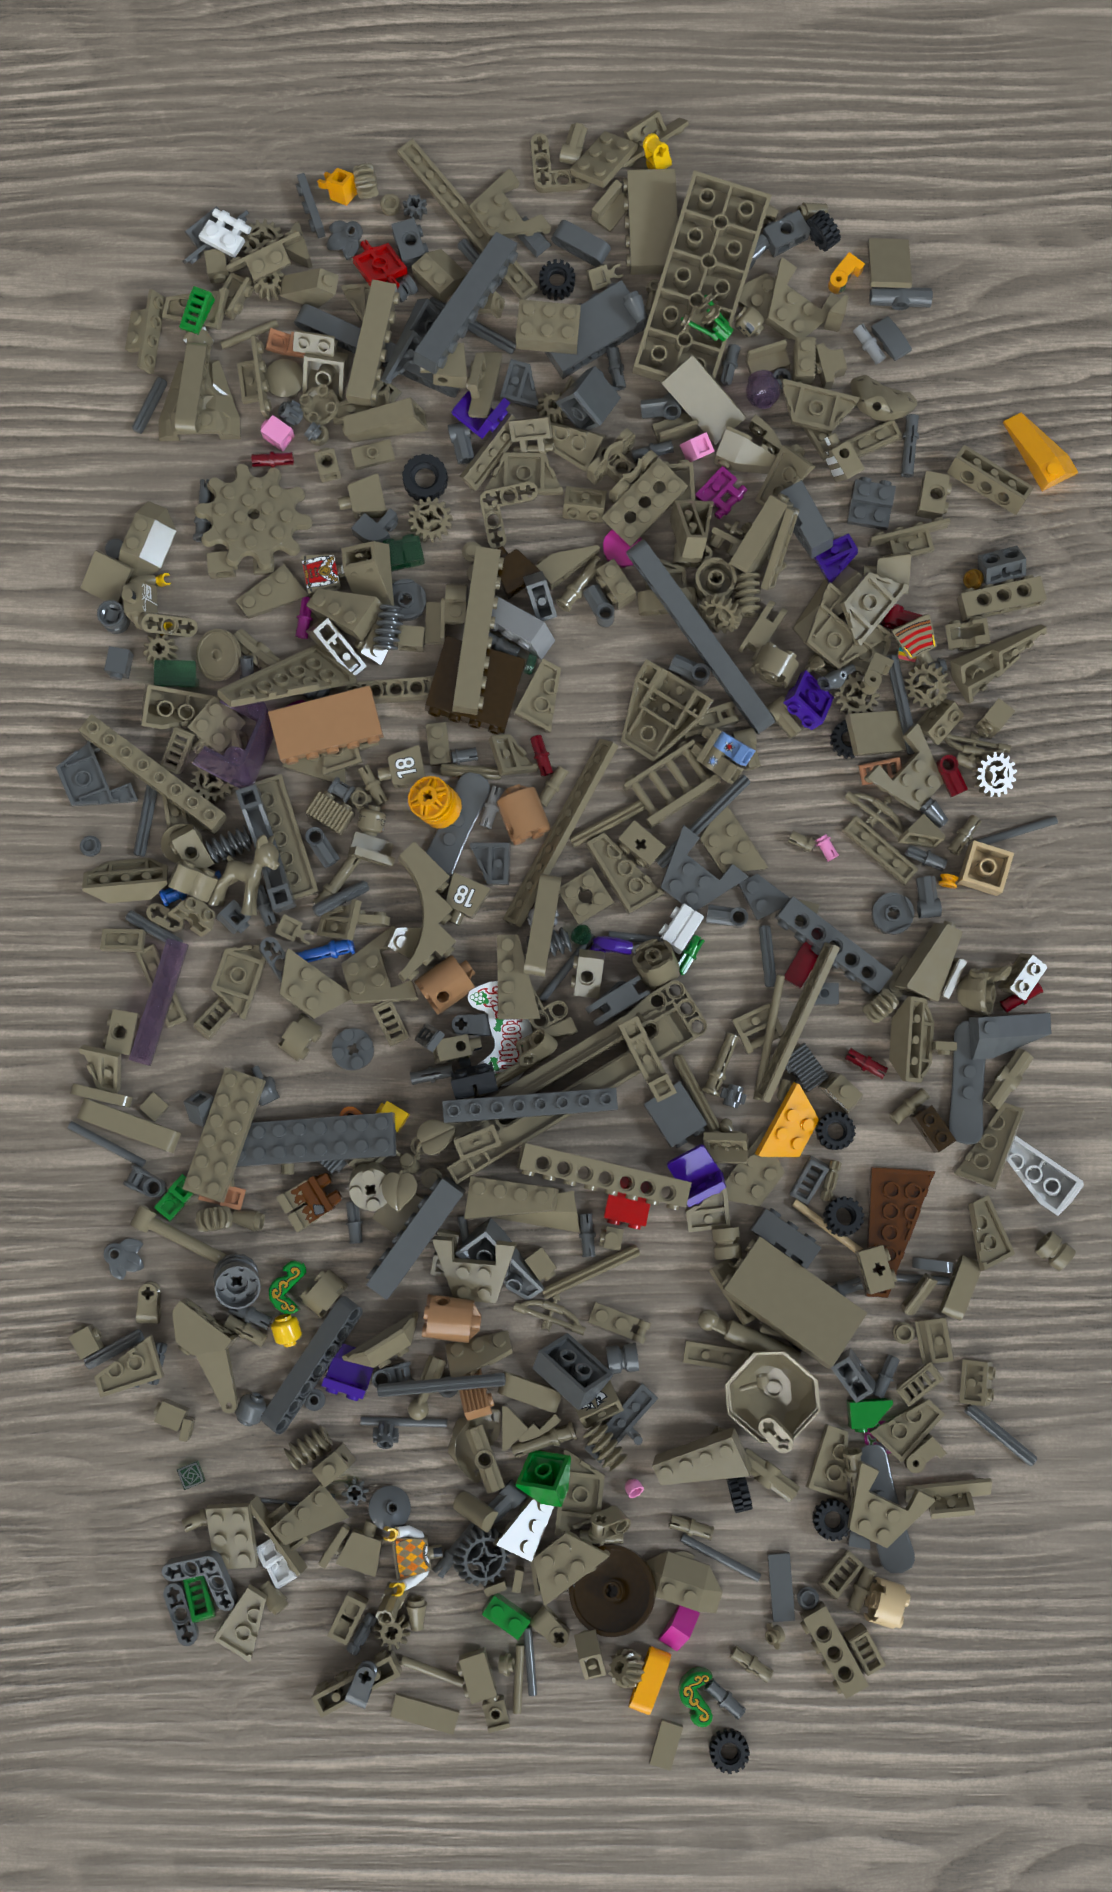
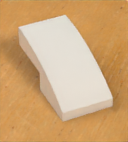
(275, 1564)

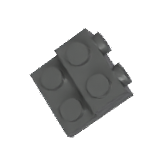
(871, 503)

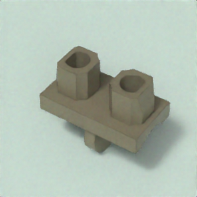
(719, 536)

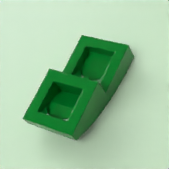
(174, 1199)

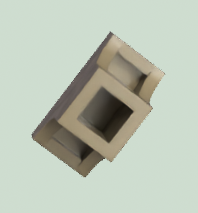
(829, 365)

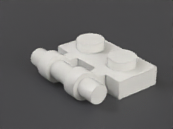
(221, 238)

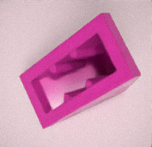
(679, 1627)

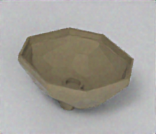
(789, 1396)

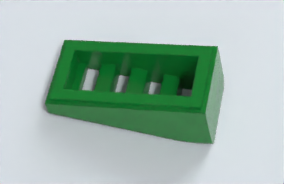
(206, 305)
(210, 1613)

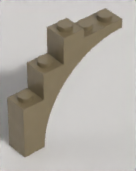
(435, 910)

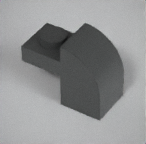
(368, 530)

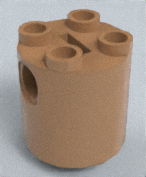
(522, 813)
(446, 983)
(450, 1319)

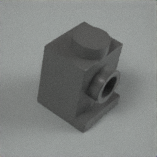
(233, 910)

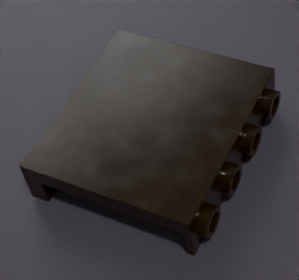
(499, 693)

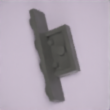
(194, 231)

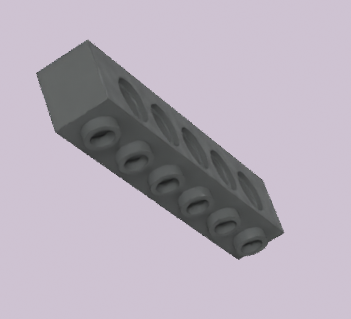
(878, 973)

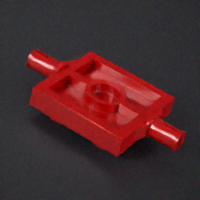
(379, 263)

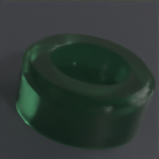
(530, 664)

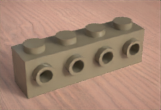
(331, 1695)

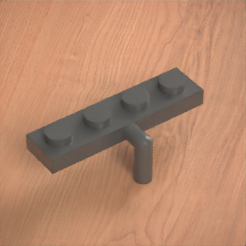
(623, 1422)

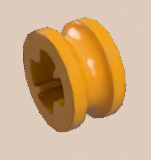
(948, 881)

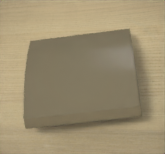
(394, 1220)

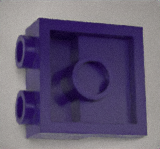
(808, 701)

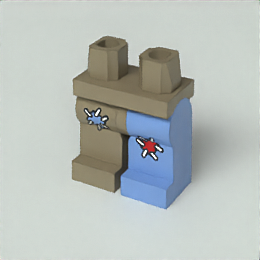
(717, 749)

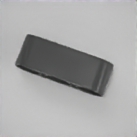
(580, 243)

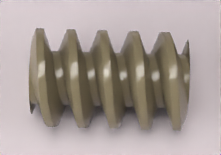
(746, 594)
(605, 1446)
(309, 1448)

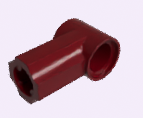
(898, 616)
(952, 778)

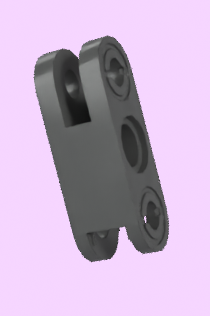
(617, 1001)

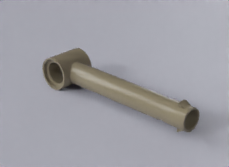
(145, 1219)

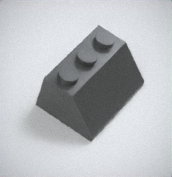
(572, 1370)

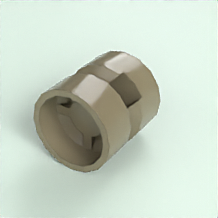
(726, 1243)
(1057, 1253)

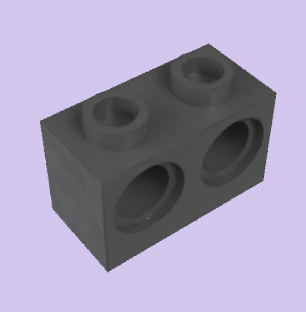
(1002, 565)

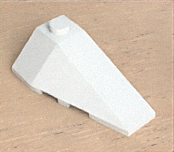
(1044, 1178)

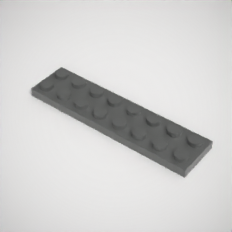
(319, 1140)

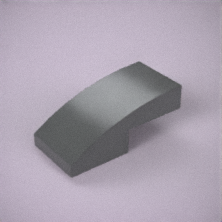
(892, 338)

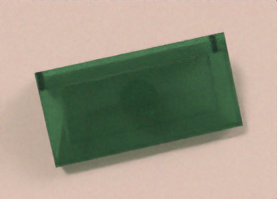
(175, 673)

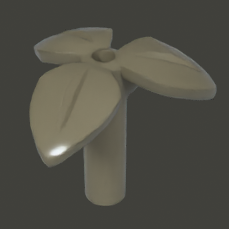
(816, 664)

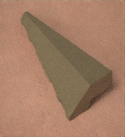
(979, 667)
(563, 1218)

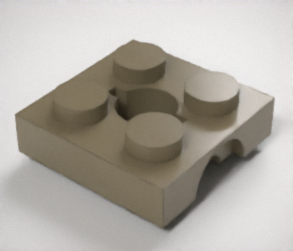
(588, 882)

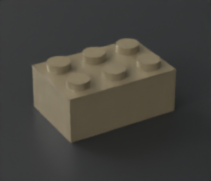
(548, 326)

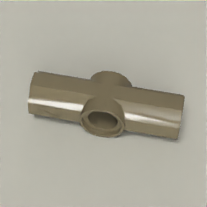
(1008, 1078)
(489, 1472)
(771, 1476)

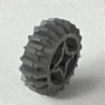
(489, 1563)

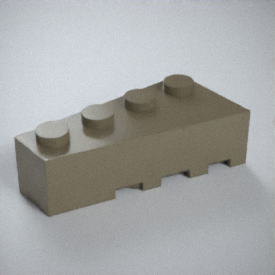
(704, 1460)

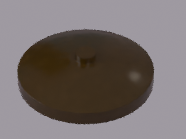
(615, 1595)

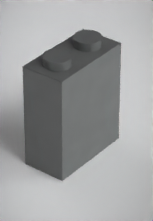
(676, 1117)

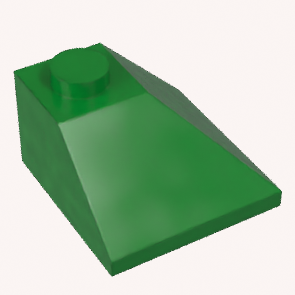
(545, 1477)

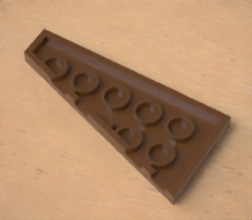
(894, 1210)

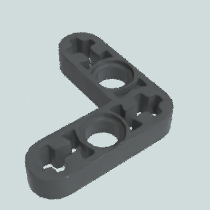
(209, 1570)

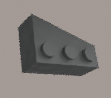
(785, 1237)

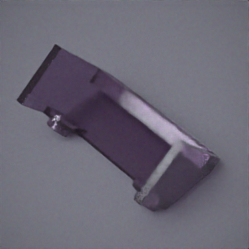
(238, 765)

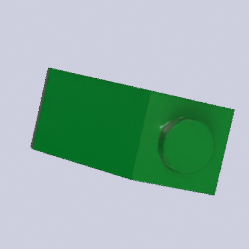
(866, 1412)

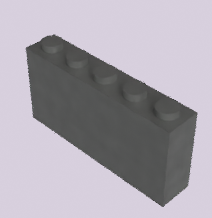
(602, 326)

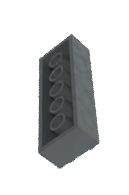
(412, 1241)

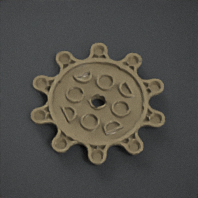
(249, 536)

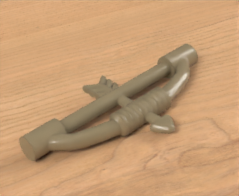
(973, 750)
(881, 806)
(548, 1319)

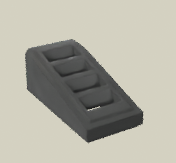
(803, 1176)

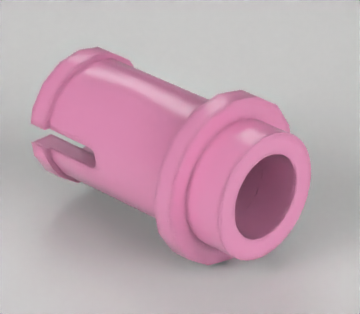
(827, 847)

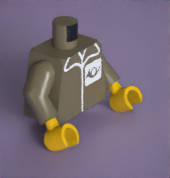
(142, 597)

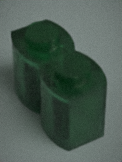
(405, 552)

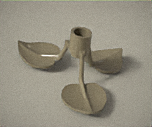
(401, 1187)

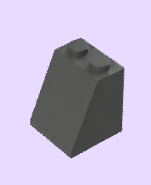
(589, 400)

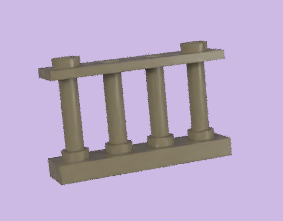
(689, 792)

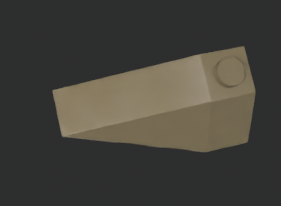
(740, 454)
(170, 707)

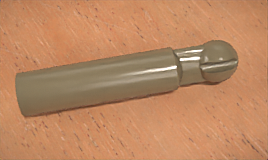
(743, 1335)

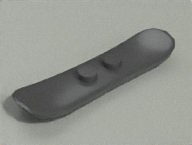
(449, 841)
(966, 1090)
(900, 1554)

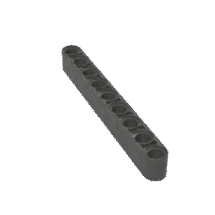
(317, 321)

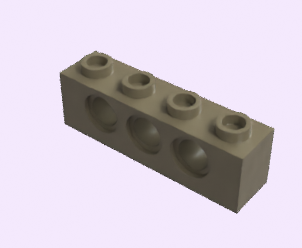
(990, 480)
(1029, 584)
(853, 1680)

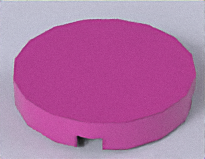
(615, 548)

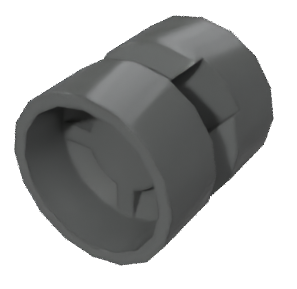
(112, 617)
(622, 1358)

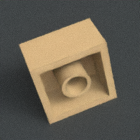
(985, 868)

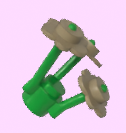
(721, 328)

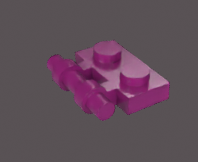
(717, 487)

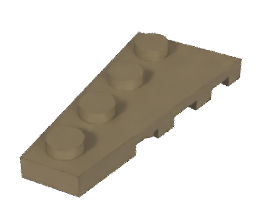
(626, 880)

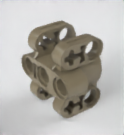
(618, 450)

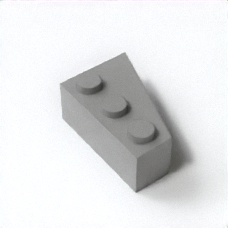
(522, 628)

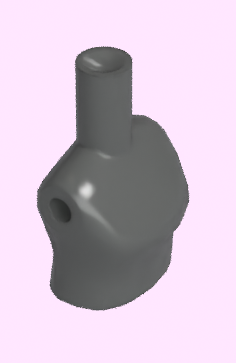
(835, 678)
(269, 1092)

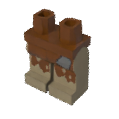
(316, 1199)

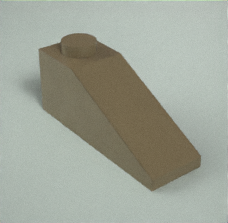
(564, 564)
(332, 641)

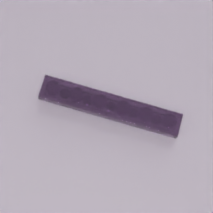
(158, 1002)

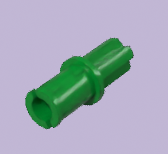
(690, 953)

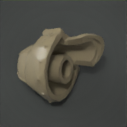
(978, 988)

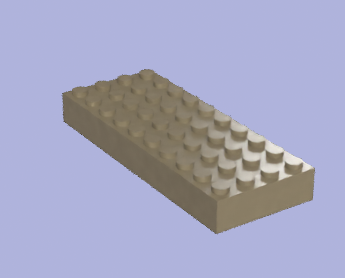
(705, 257)

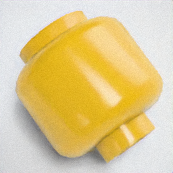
(286, 1330)

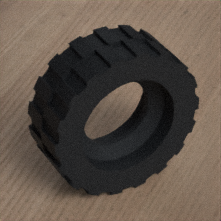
(425, 462)

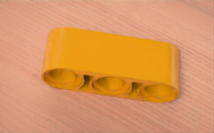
(647, 1690)

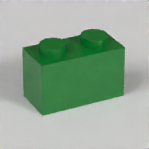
(506, 1615)

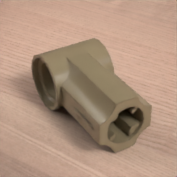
(573, 148)
(788, 722)
(748, 737)
(390, 1605)

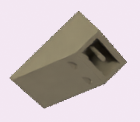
(369, 570)

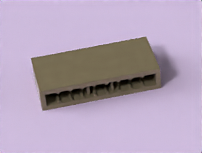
(650, 218)

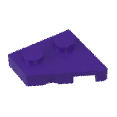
(837, 558)

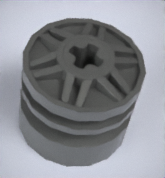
(236, 1292)

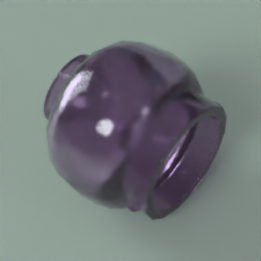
(762, 389)

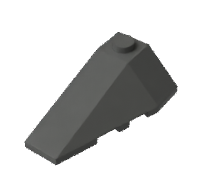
(481, 1246)

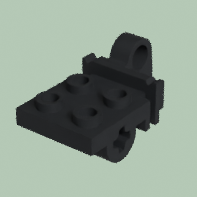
(464, 1078)

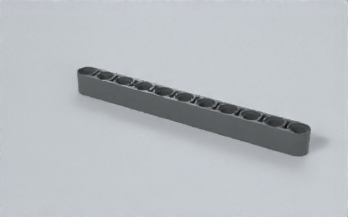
(700, 636)

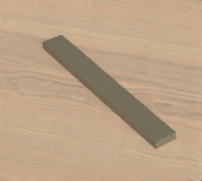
(797, 1022)

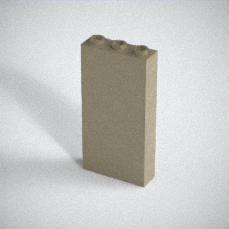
(793, 1302)

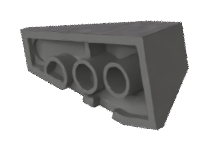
(1000, 1034)

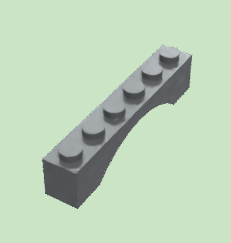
(259, 824)

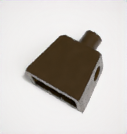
(514, 569)

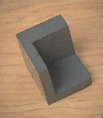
(198, 1107)

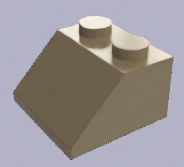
(438, 274)
(326, 371)

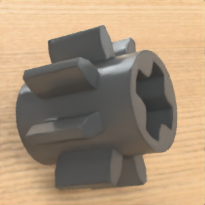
(415, 207)
(290, 413)
(733, 1096)
(385, 1435)
(359, 1487)

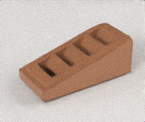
(862, 768)

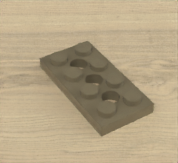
(644, 516)

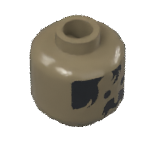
(749, 321)

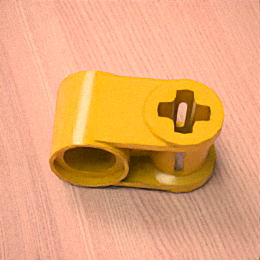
(656, 153)

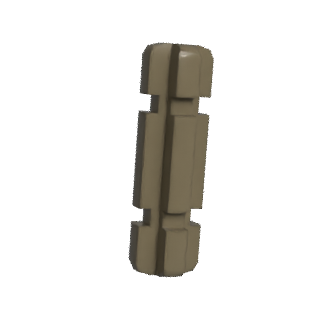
(830, 1180)

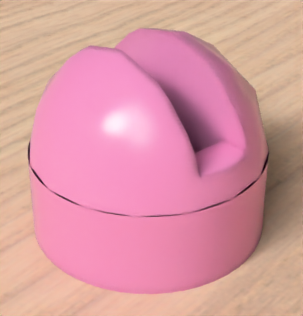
(633, 1488)

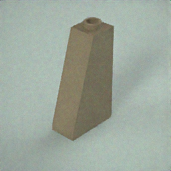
(385, 421)
(761, 535)
(931, 962)

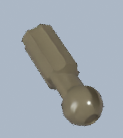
(433, 1369)

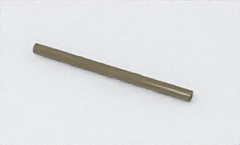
(770, 1031)

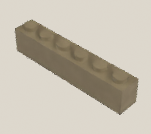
(372, 343)

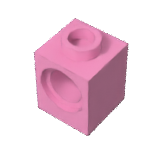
(277, 433)
(697, 447)

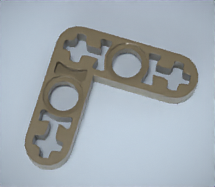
(551, 176)
(494, 509)

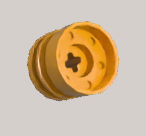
(444, 803)

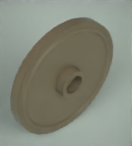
(218, 654)

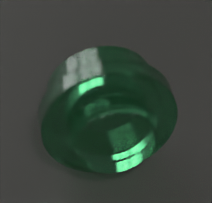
(581, 934)

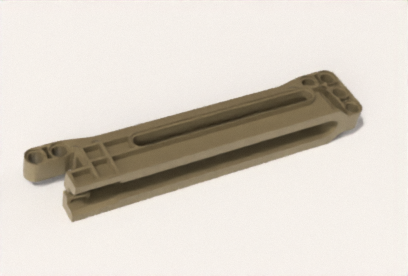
(671, 1033)

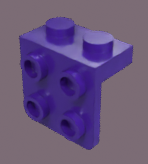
(480, 425)
(701, 1170)
(347, 1376)

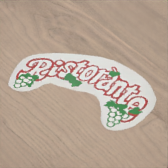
(504, 1032)

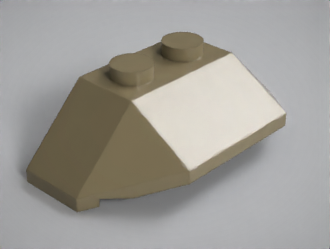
(148, 540)
(126, 880)
(912, 1039)
(386, 1344)
(685, 1582)

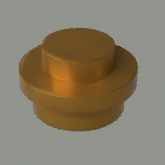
(973, 579)

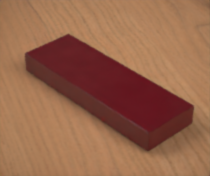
(802, 963)

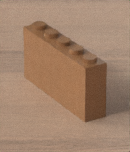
(326, 725)

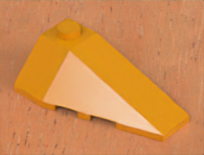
(1041, 454)

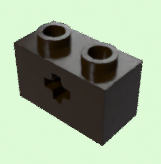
(933, 1129)

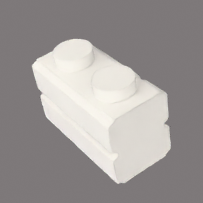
(681, 928)

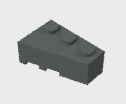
(810, 525)

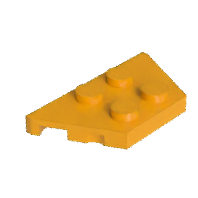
(790, 1126)

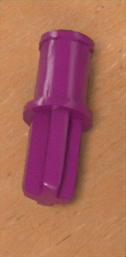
(304, 619)

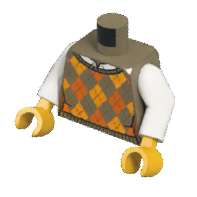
(411, 1556)

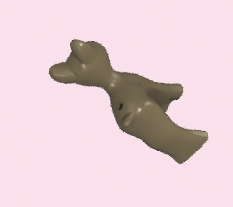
(265, 856)

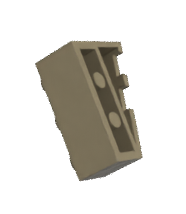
(691, 526)
(346, 611)

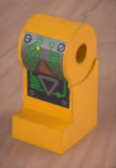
(844, 271)

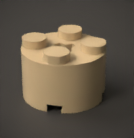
(886, 1603)

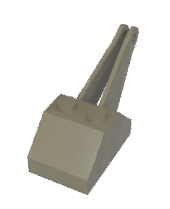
(210, 1341)

